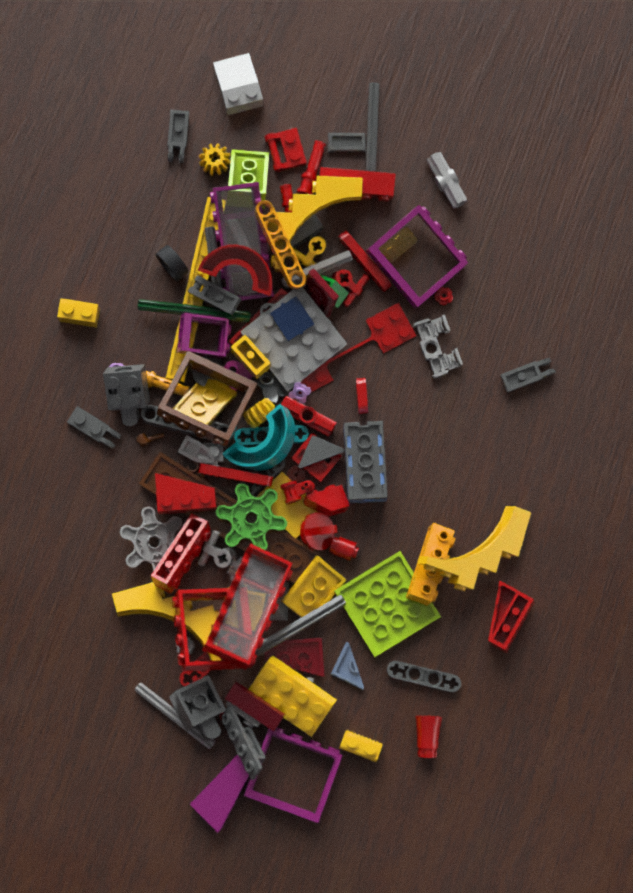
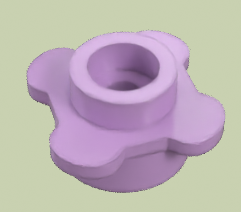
(300, 387)

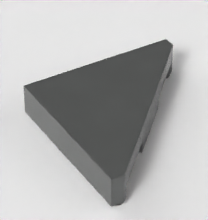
(318, 451)

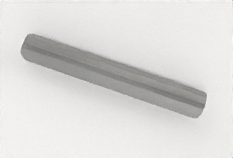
(323, 266)

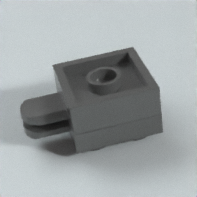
(124, 392)
(198, 707)

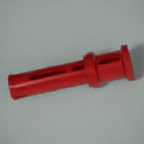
(312, 168)

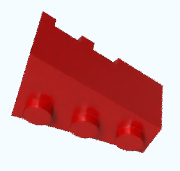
(183, 496)
(509, 615)

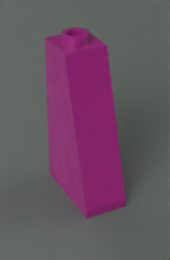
(221, 794)

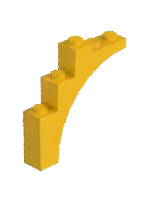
(328, 191)
(503, 542)
(148, 600)

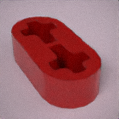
(361, 395)

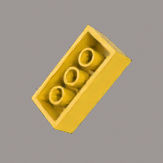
(293, 695)

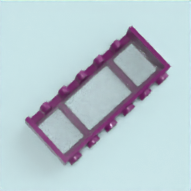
(239, 226)

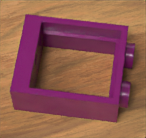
(185, 329)

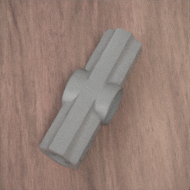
(446, 180)

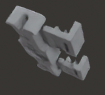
(426, 332)

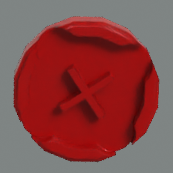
(317, 531)

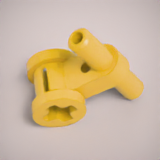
(307, 260)

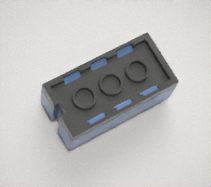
(365, 462)

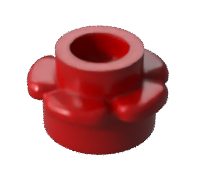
(443, 300)

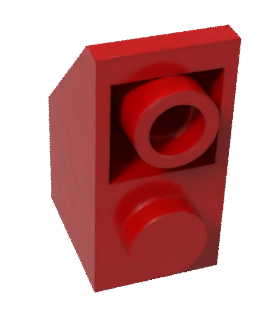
(328, 501)

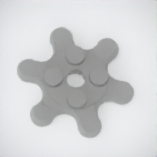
(140, 537)

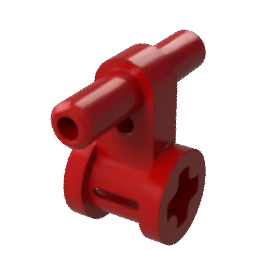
(355, 289)
(296, 490)

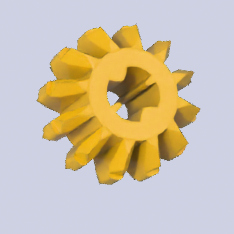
(220, 163)
(257, 414)

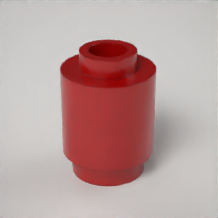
(344, 548)

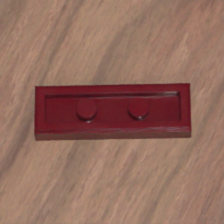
(254, 706)

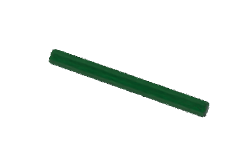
(179, 309)

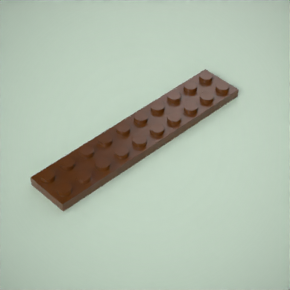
(279, 542)

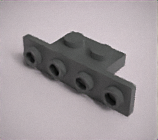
(244, 742)

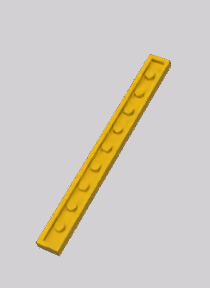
(200, 253)

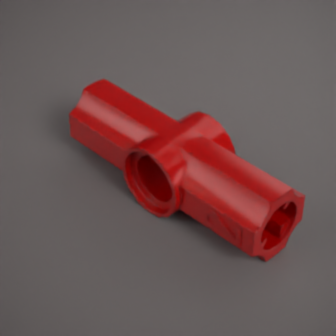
(319, 422)

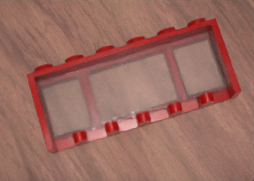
(248, 607)

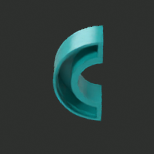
(272, 449)

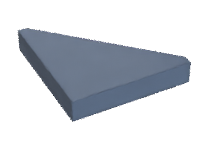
(347, 669)

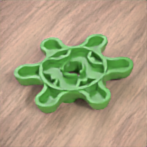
(248, 504)

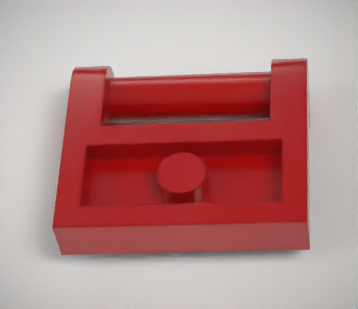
(291, 146)
(320, 469)

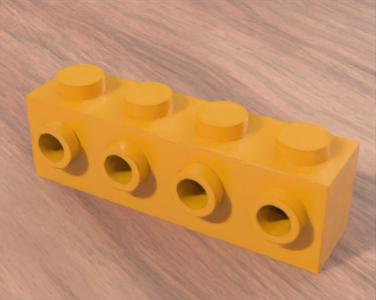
(424, 582)

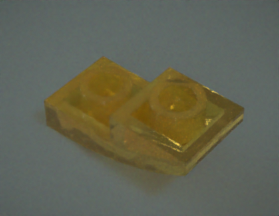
(398, 244)

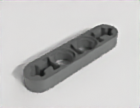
(423, 679)

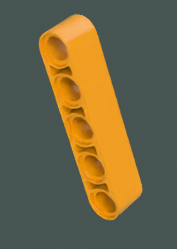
(280, 235)

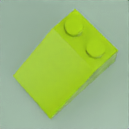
(249, 168)

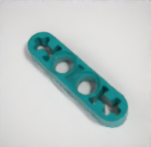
(258, 429)

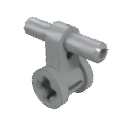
(210, 549)

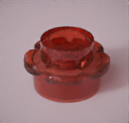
(294, 469)

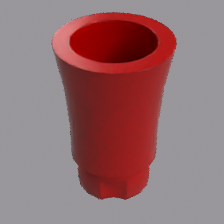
(428, 735)

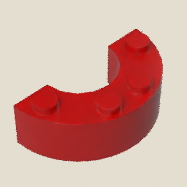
(242, 256)

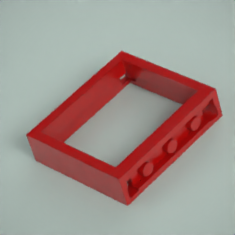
(181, 637)

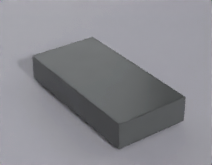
(346, 142)

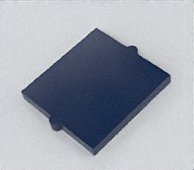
(292, 318)

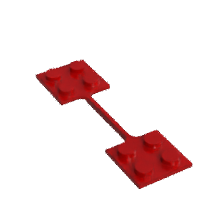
(387, 328)

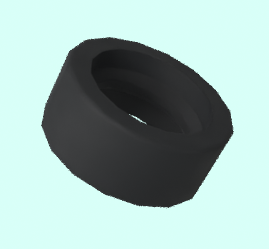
(172, 263)

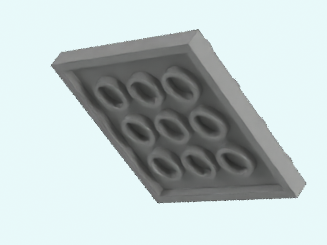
(303, 354)

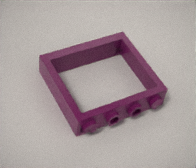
(392, 273)
(313, 746)

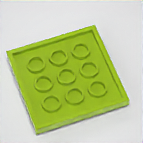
(380, 606)

